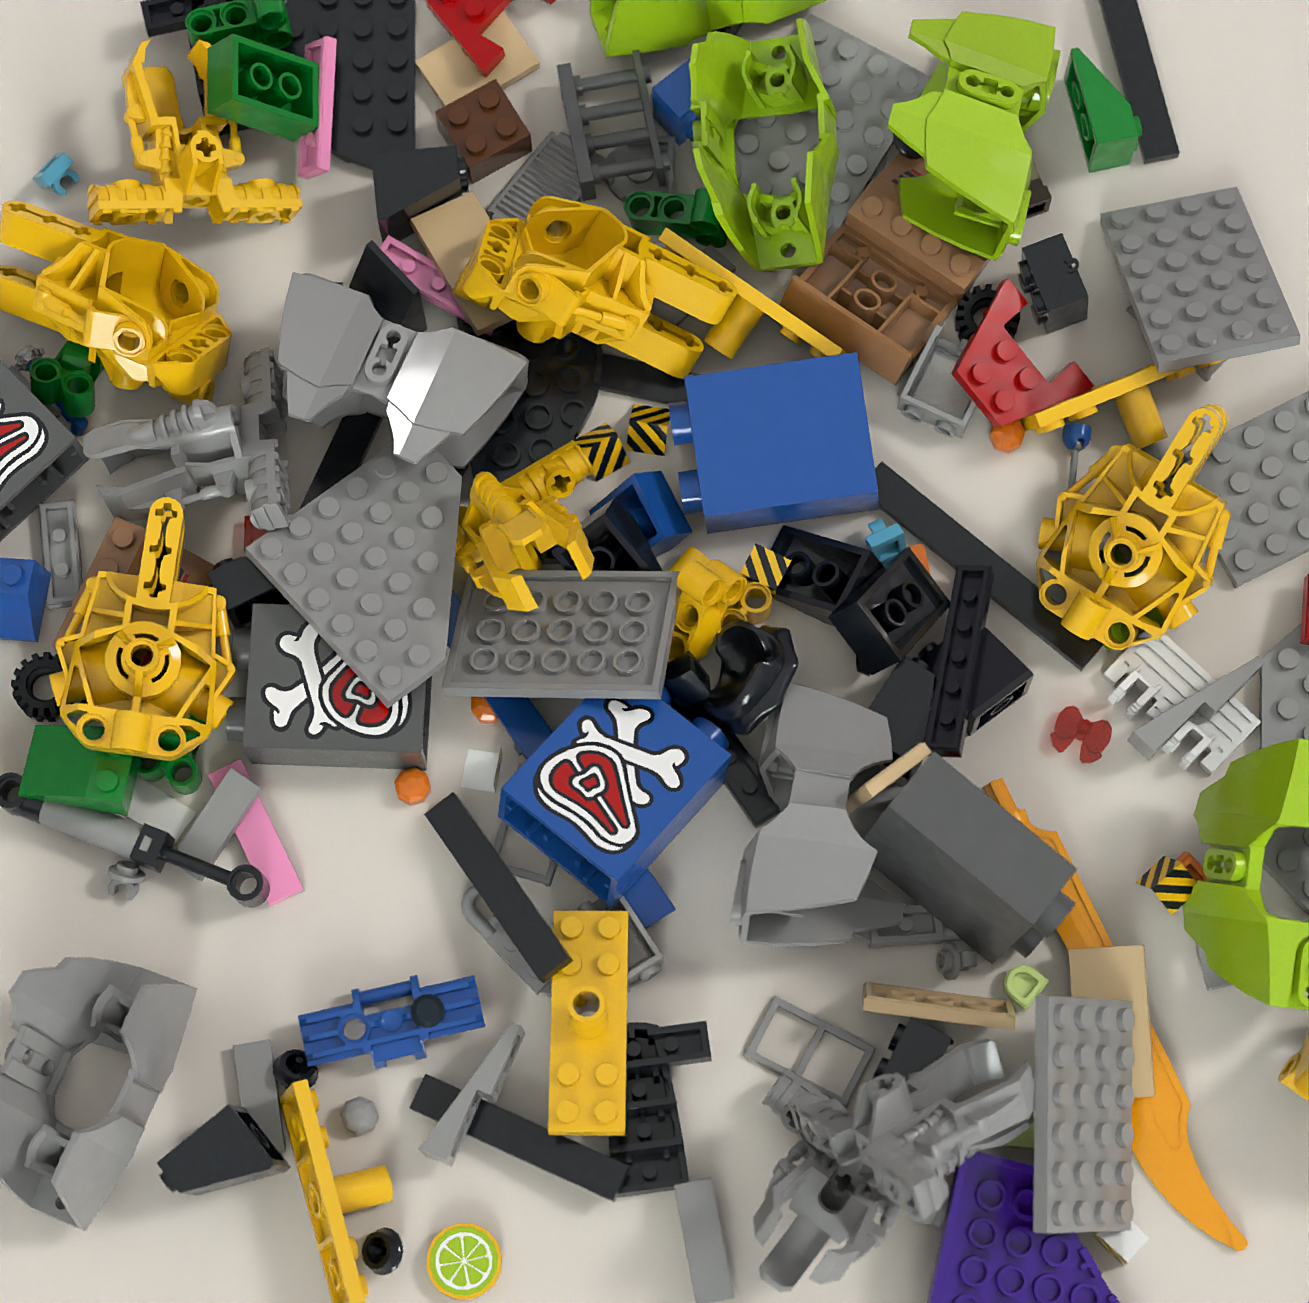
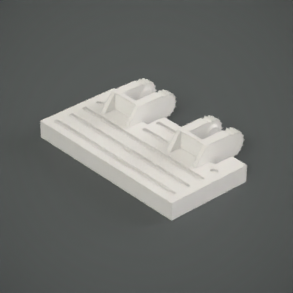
(1169, 677)

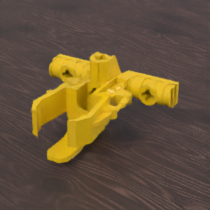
(184, 164)
(520, 514)

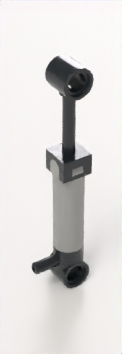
(129, 839)

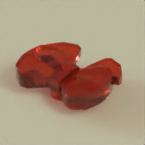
(1071, 725)

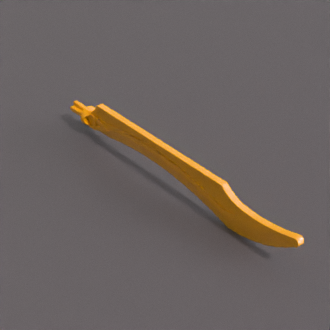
(1157, 1121)

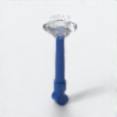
(24, 359)

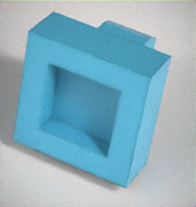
(53, 172)
(885, 541)

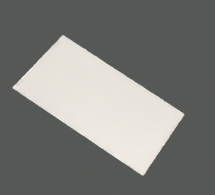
(159, 809)

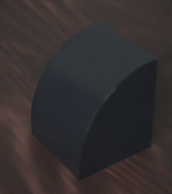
(687, 680)

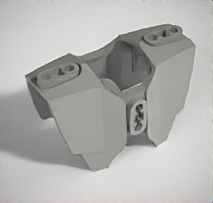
(431, 386)
(809, 865)
(55, 1018)

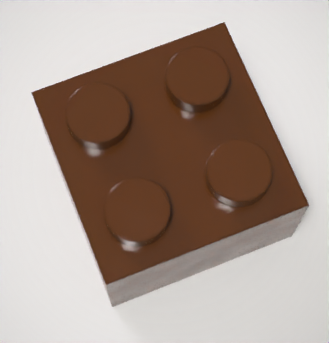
(484, 130)

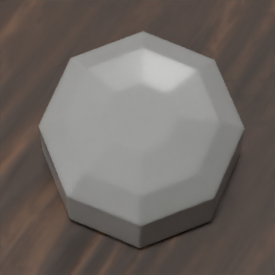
(359, 1115)

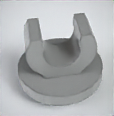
(128, 874)
(952, 961)

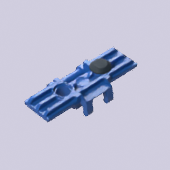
(397, 1032)

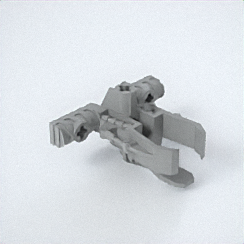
(209, 447)
(915, 1130)
(829, 1204)

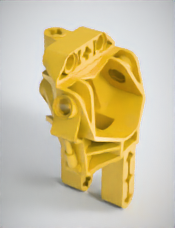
(592, 277)
(120, 297)
(1177, 529)
(126, 615)

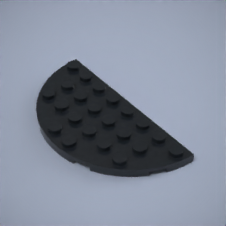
(372, 71)
(554, 406)

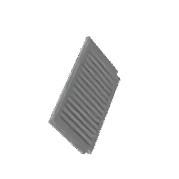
(546, 173)

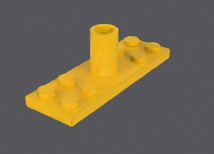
(747, 309)
(1132, 400)
(589, 1051)
(330, 1195)

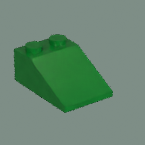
(1101, 115)
(73, 775)

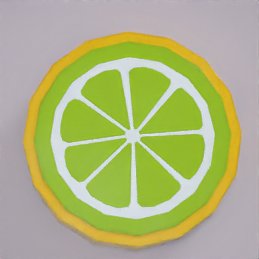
(464, 1261)

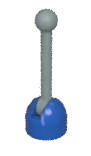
(1076, 438)

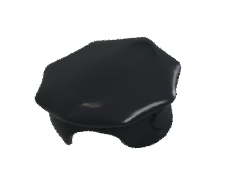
(753, 675)

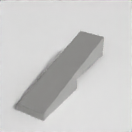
(1208, 702)
(486, 1082)

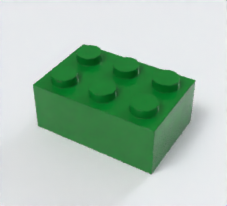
(262, 87)

